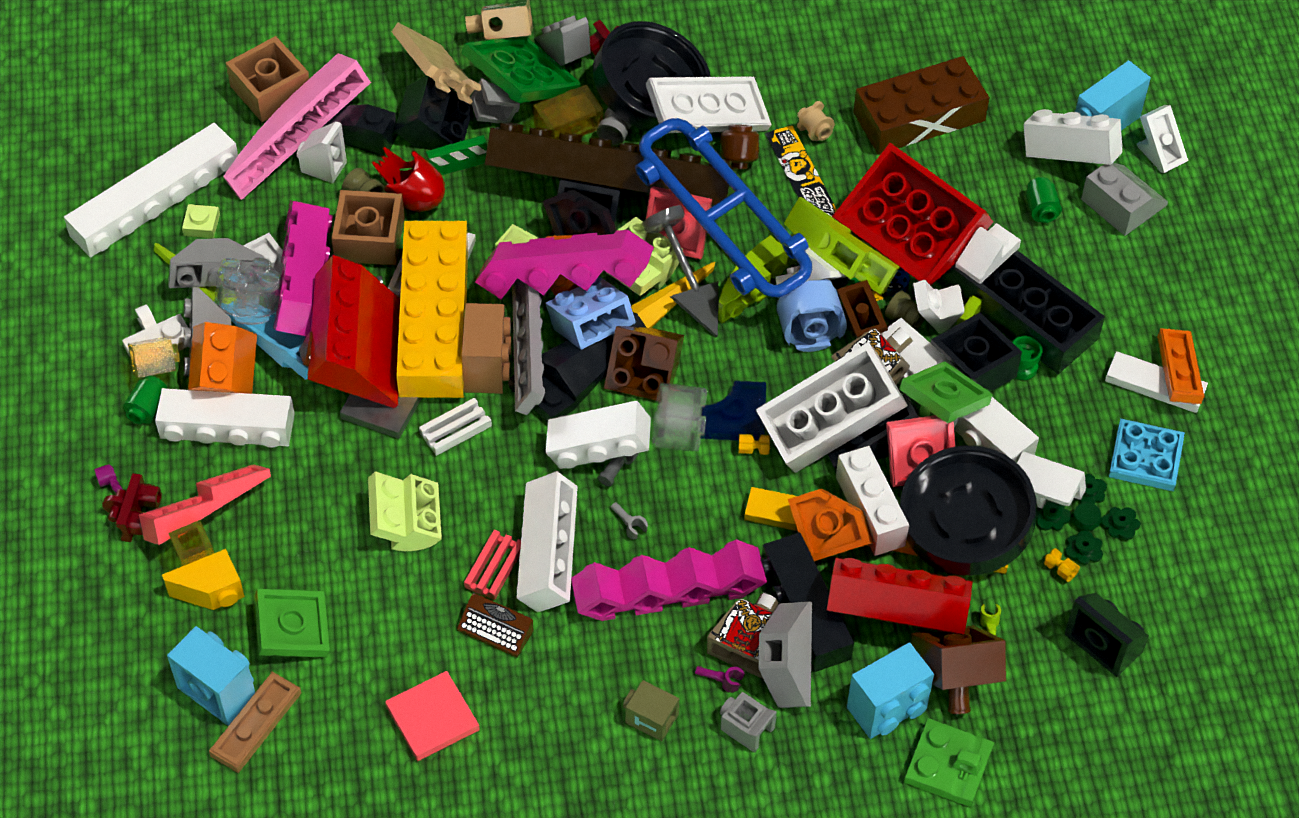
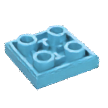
(1146, 455)

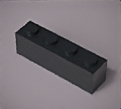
(799, 580)

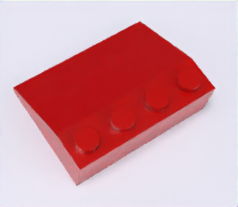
(911, 215)
(354, 332)
(900, 595)

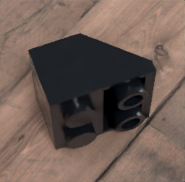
(431, 116)

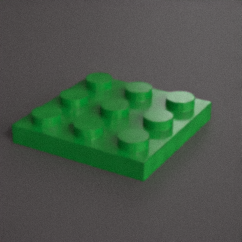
(520, 68)

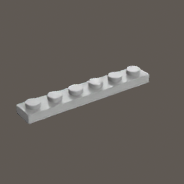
(527, 347)

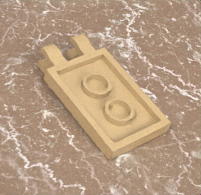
(436, 63)

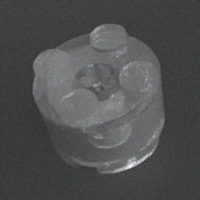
(248, 289)
(678, 417)

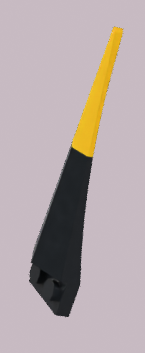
(574, 372)

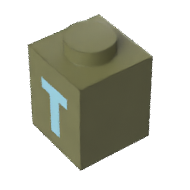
(651, 710)

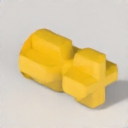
(748, 444)
(1066, 569)

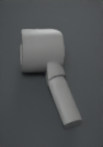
(630, 521)

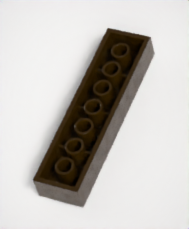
(597, 161)

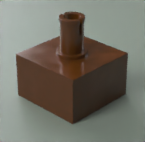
(962, 661)

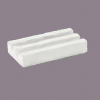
(452, 422)

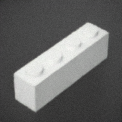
(225, 417)
(547, 542)

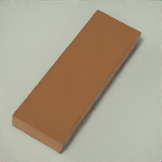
(255, 722)

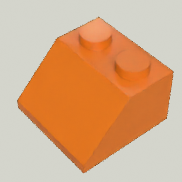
(222, 358)

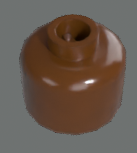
(739, 145)

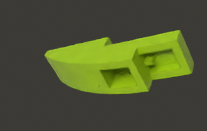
(840, 248)
(770, 261)

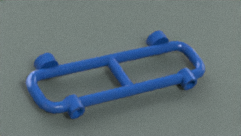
(747, 276)

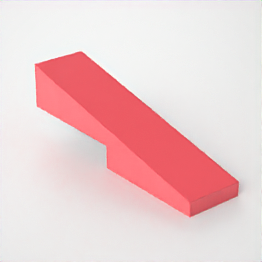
(211, 496)

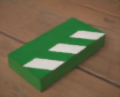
(458, 155)

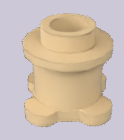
(815, 122)

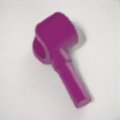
(106, 476)
(728, 685)

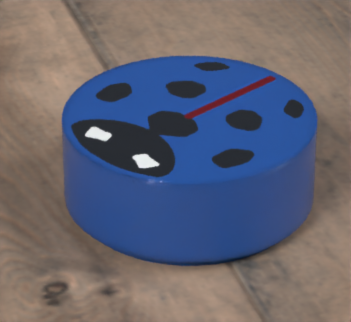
(899, 283)

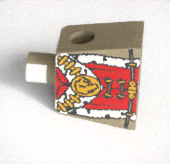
(887, 349)
(737, 633)

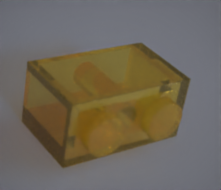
(570, 112)

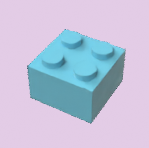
(212, 674)
(890, 691)

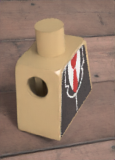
(514, 15)

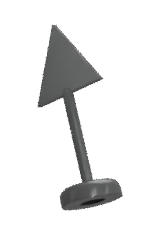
(699, 301)

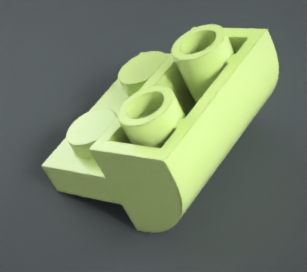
(661, 263)
(404, 511)

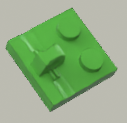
(945, 392)
(291, 623)
(949, 762)

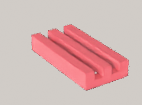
(505, 543)

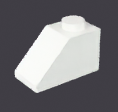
(323, 153)

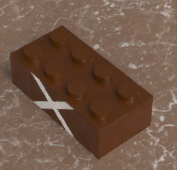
(921, 104)

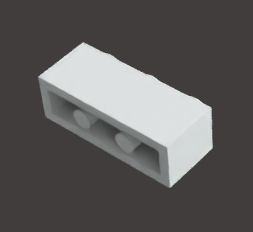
(1073, 137)
(598, 435)
(869, 491)

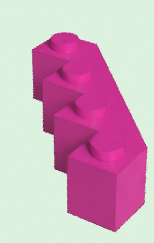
(301, 258)
(576, 258)
(686, 578)

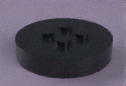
(632, 57)
(969, 510)

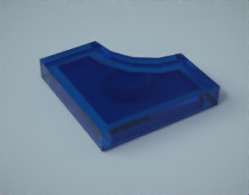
(736, 413)

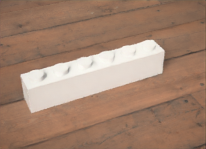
(151, 190)
(987, 427)

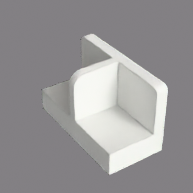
(1052, 480)

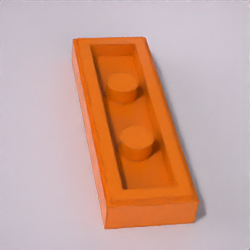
(1180, 366)

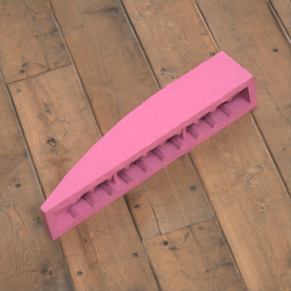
(294, 121)

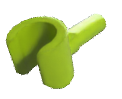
(988, 621)

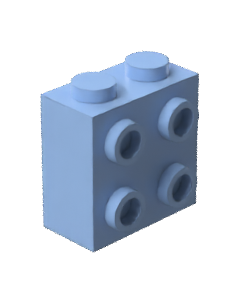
(591, 314)

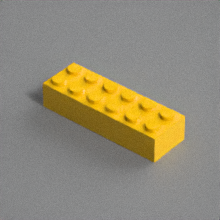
(432, 309)

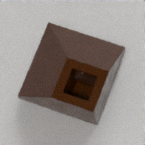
(642, 360)

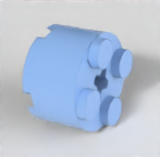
(812, 315)

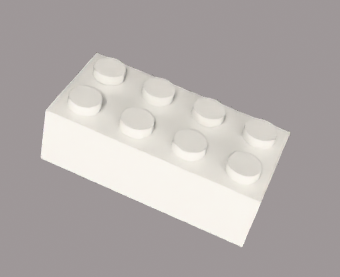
(831, 407)

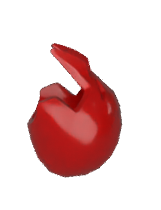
(420, 187)

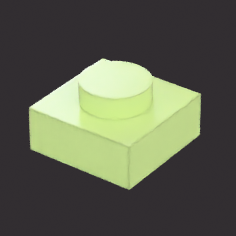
(201, 221)

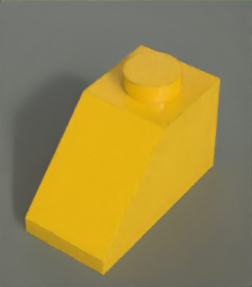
(206, 582)

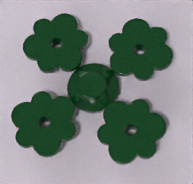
(1088, 517)

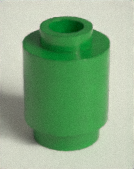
(1043, 200)
(144, 400)

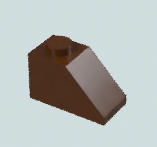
(861, 309)

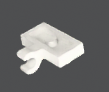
(171, 328)

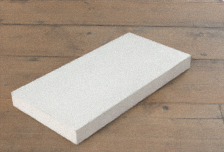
(709, 102)

